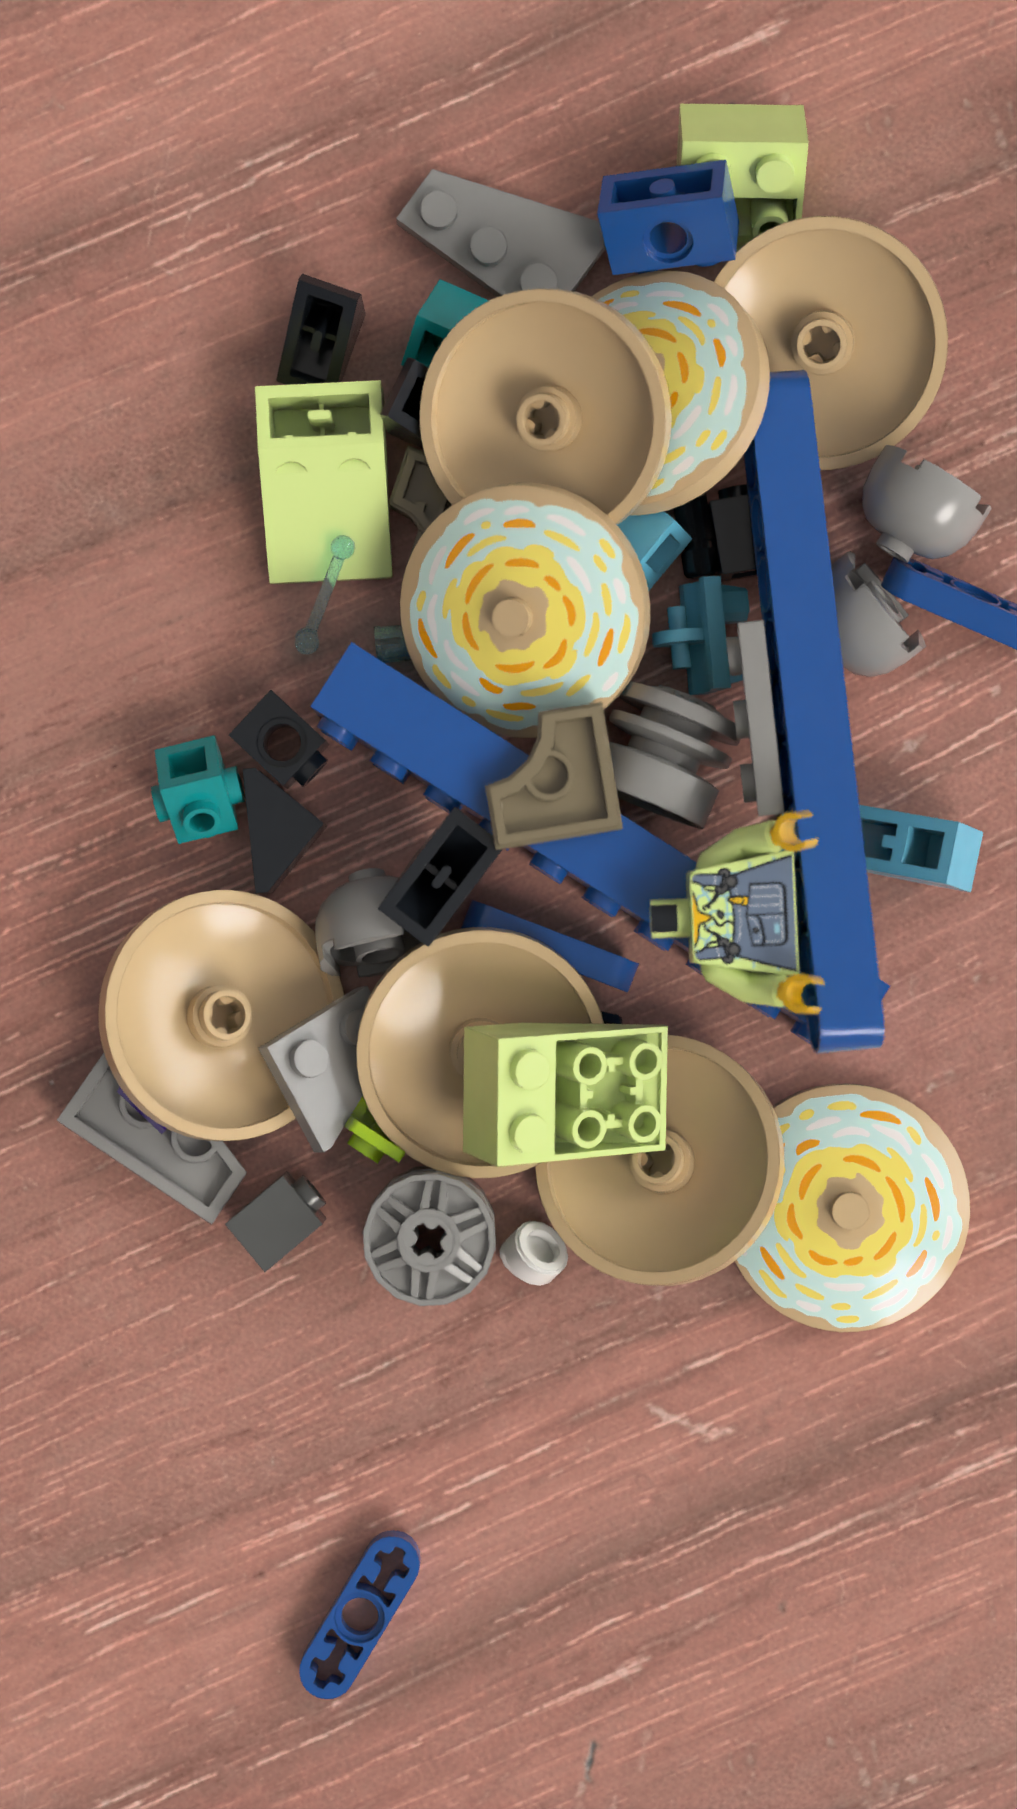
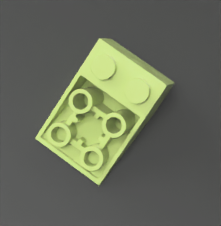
(324, 479)
(563, 1091)

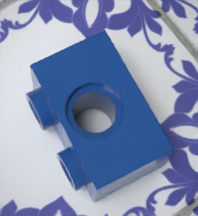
(692, 196)

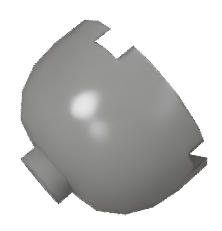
(919, 508)
(870, 621)
(355, 931)

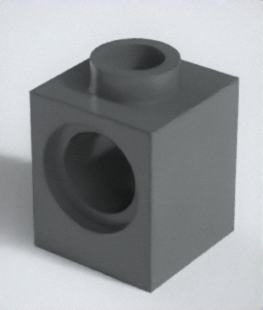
(278, 1219)

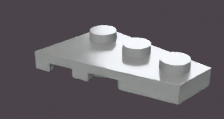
(501, 237)
(756, 718)
(186, 1169)

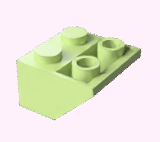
(763, 155)

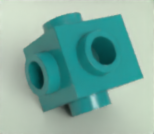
(198, 802)

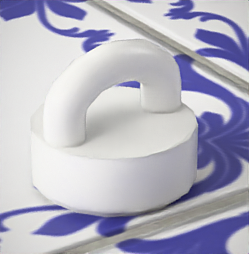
(534, 1253)

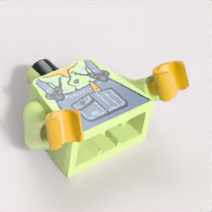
(744, 915)

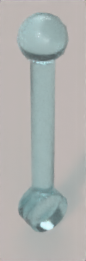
(307, 638)

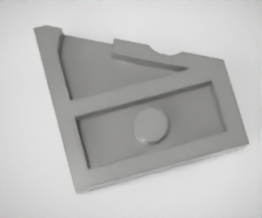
(319, 1067)

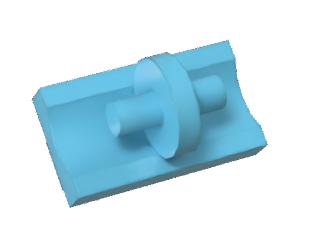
(699, 632)

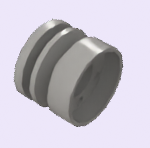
(666, 751)
(435, 1200)

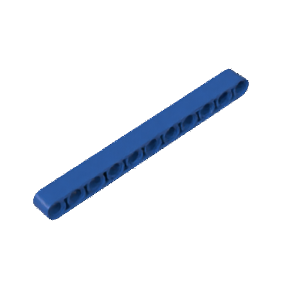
(813, 720)

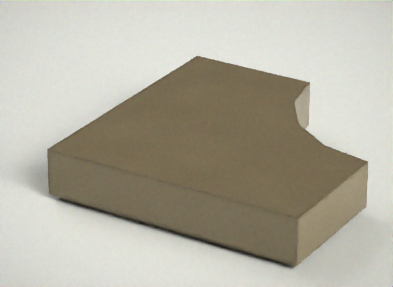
(563, 785)

